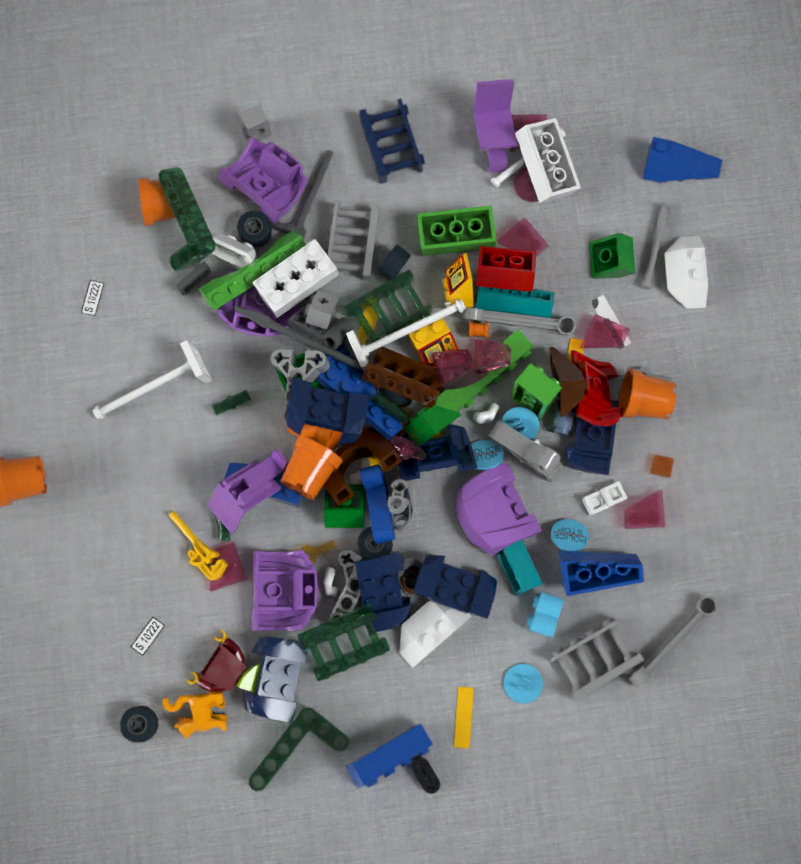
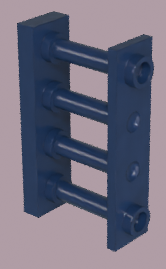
(378, 153)

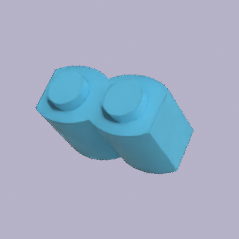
(545, 614)

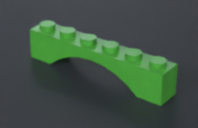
(230, 286)
(464, 397)

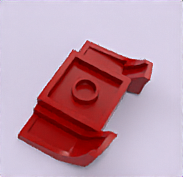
(596, 403)

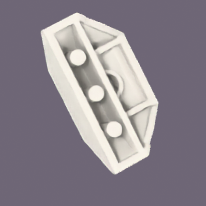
(232, 252)
(687, 272)
(427, 630)

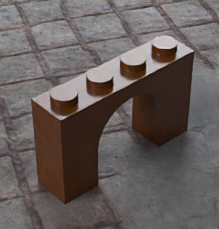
(368, 444)

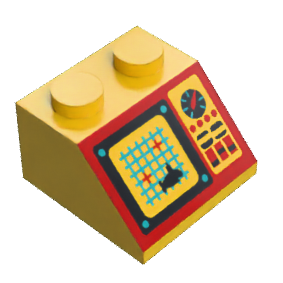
(459, 282)
(431, 339)

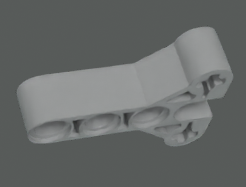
(308, 371)
(540, 458)
(350, 576)

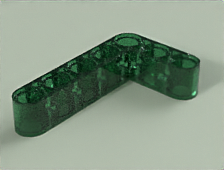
(189, 217)
(293, 743)

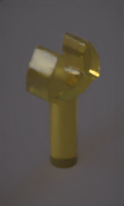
(318, 550)

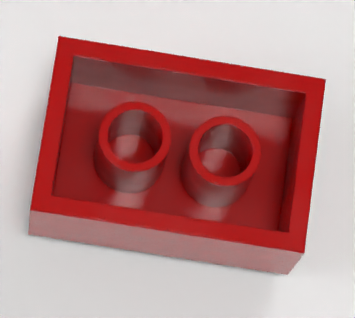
(506, 268)

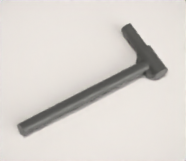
(298, 226)

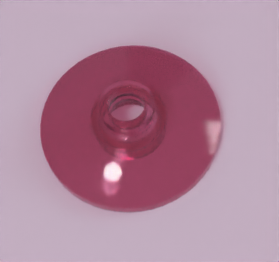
(523, 186)
(407, 448)

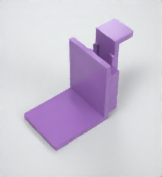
(495, 121)
(246, 489)

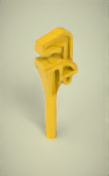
(202, 553)

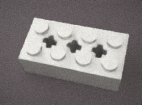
(547, 160)
(295, 266)

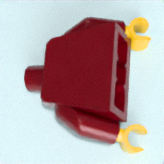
(223, 667)

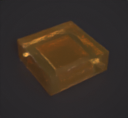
(662, 466)

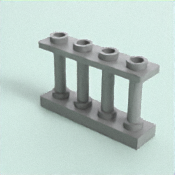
(369, 234)
(597, 679)

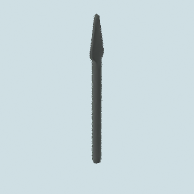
(265, 322)

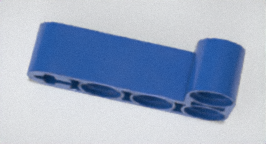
(377, 498)

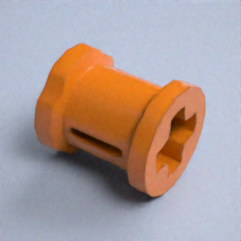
(478, 329)

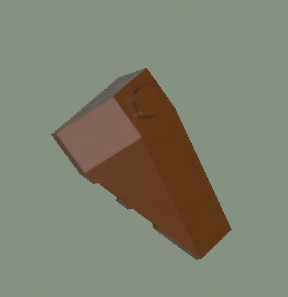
(570, 380)

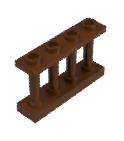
(404, 376)

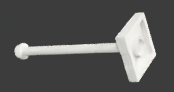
(362, 351)
(194, 363)

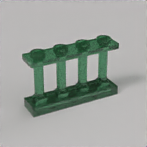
(388, 290)
(337, 627)

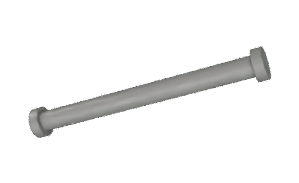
(664, 207)

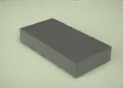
(193, 278)

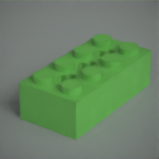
(460, 220)
(535, 390)

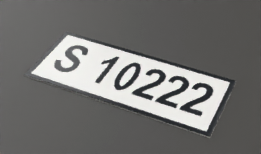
(92, 297)
(147, 636)

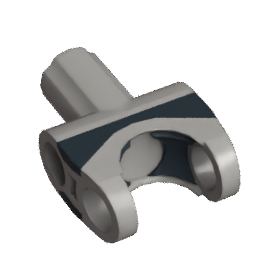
(401, 502)

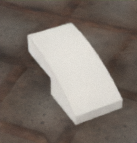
(604, 498)

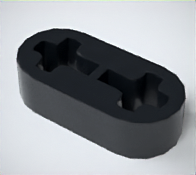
(429, 772)

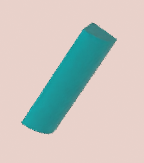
(530, 303)
(519, 568)

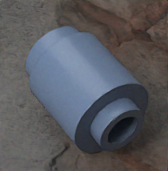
(562, 424)

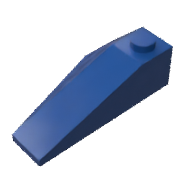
(675, 161)

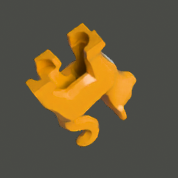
(201, 709)

